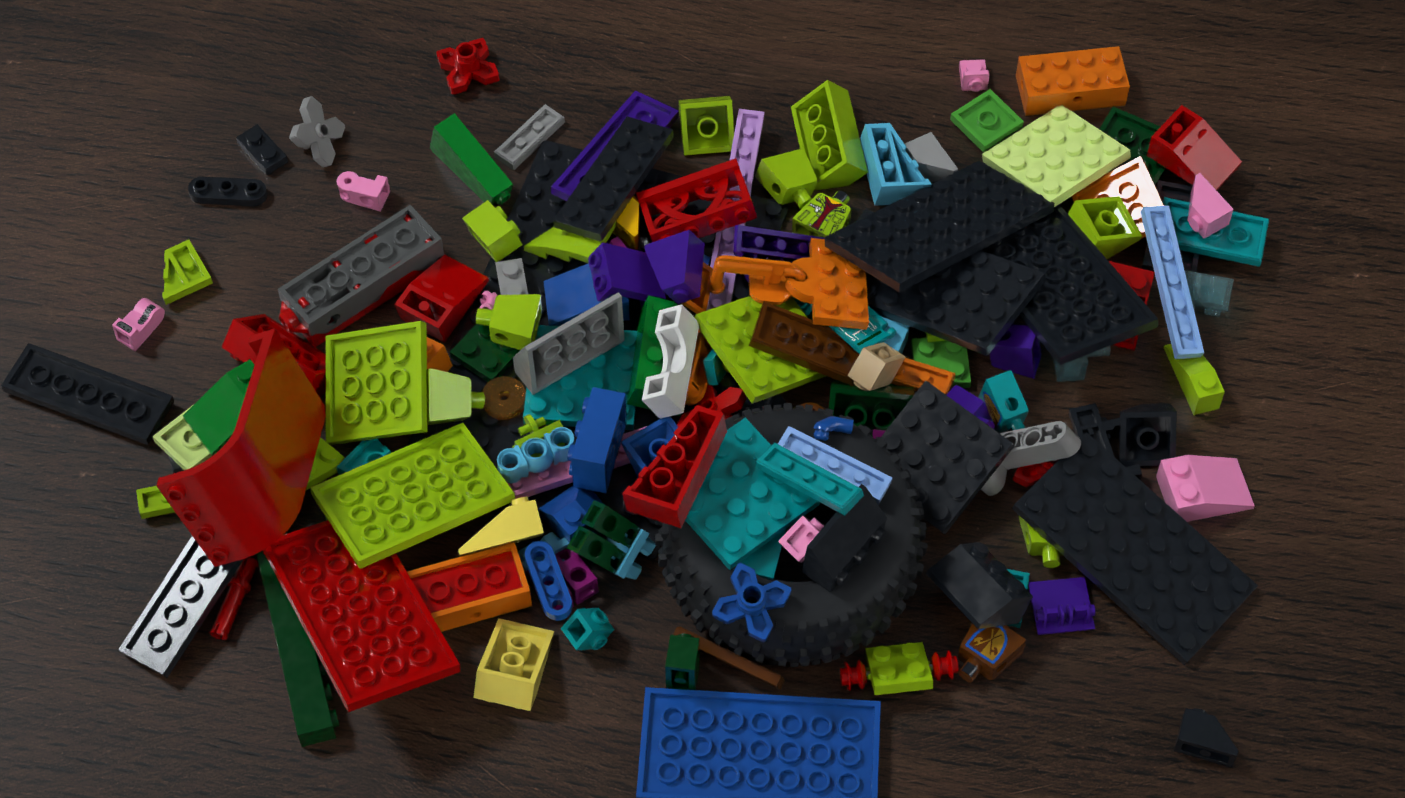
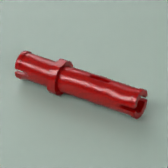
(238, 588)

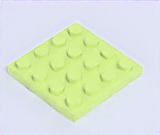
(1057, 155)

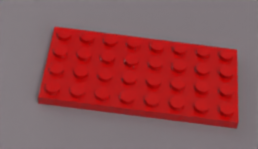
(362, 621)

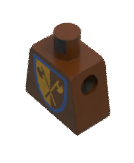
(989, 651)

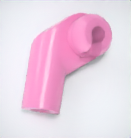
(488, 300)

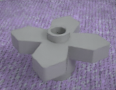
(317, 132)

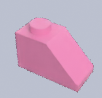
(1207, 208)

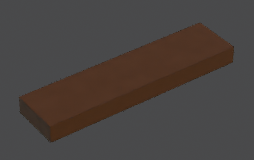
(736, 660)

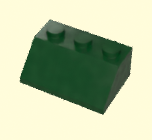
(869, 408)

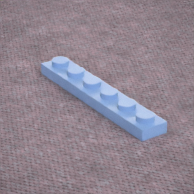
(1172, 282)

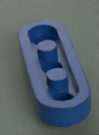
(548, 571)

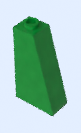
(470, 161)

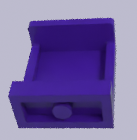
(623, 271)

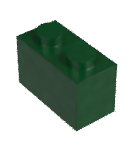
(682, 662)

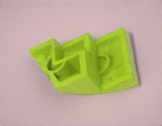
(564, 245)

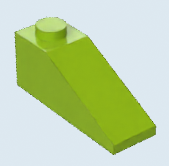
(1197, 381)

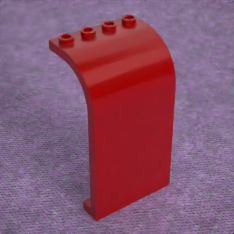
(259, 478)

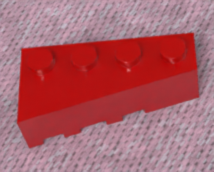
(677, 473)

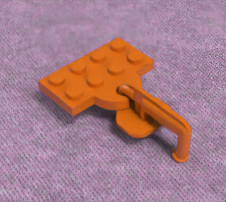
(824, 280)

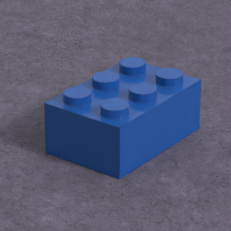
(598, 439)

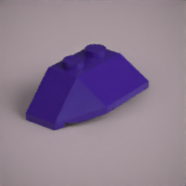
(770, 244)

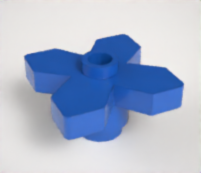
(747, 588)

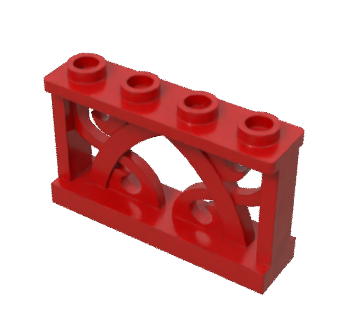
(709, 185)

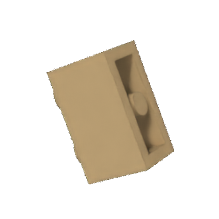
(876, 366)

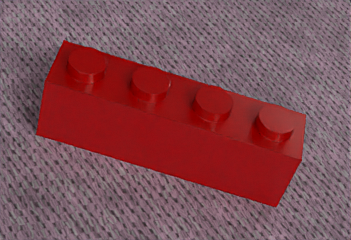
(308, 358)

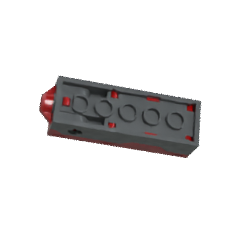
(359, 276)

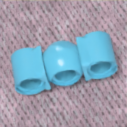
(527, 463)

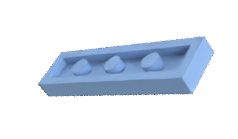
(836, 462)

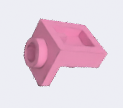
(973, 75)
(799, 536)

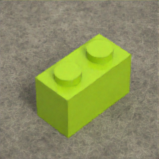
(493, 230)

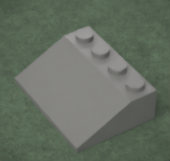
(571, 345)

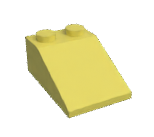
(513, 524)
(513, 664)

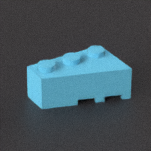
(889, 167)

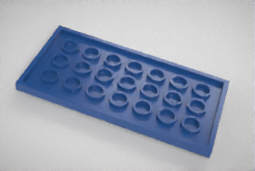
(757, 746)

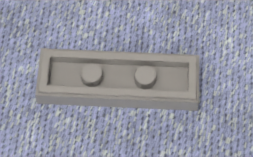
(529, 137)

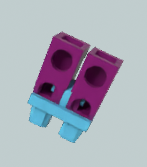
(577, 575)

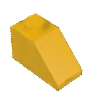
(628, 224)

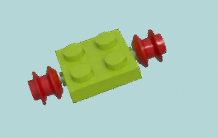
(898, 669)

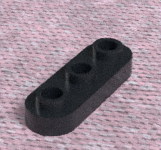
(237, 194)

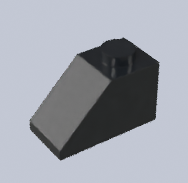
(1204, 738)

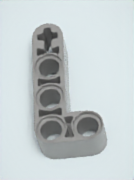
(1034, 446)

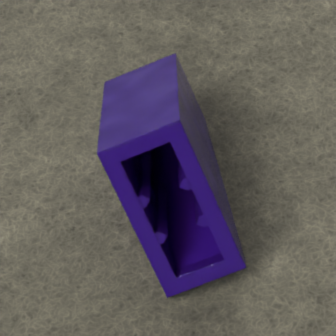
(678, 265)

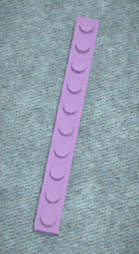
(745, 150)

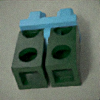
(622, 542)

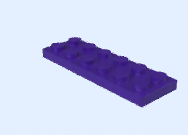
(636, 106)

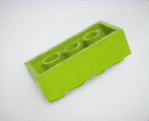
(830, 136)

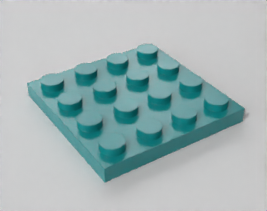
(565, 397)
(740, 504)

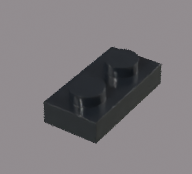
(262, 149)

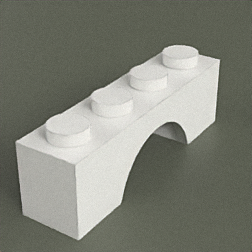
(677, 336)

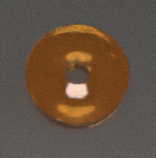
(506, 408)

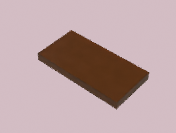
(803, 343)

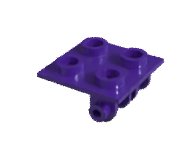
(1061, 606)

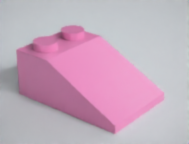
(1203, 486)

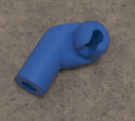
(832, 423)

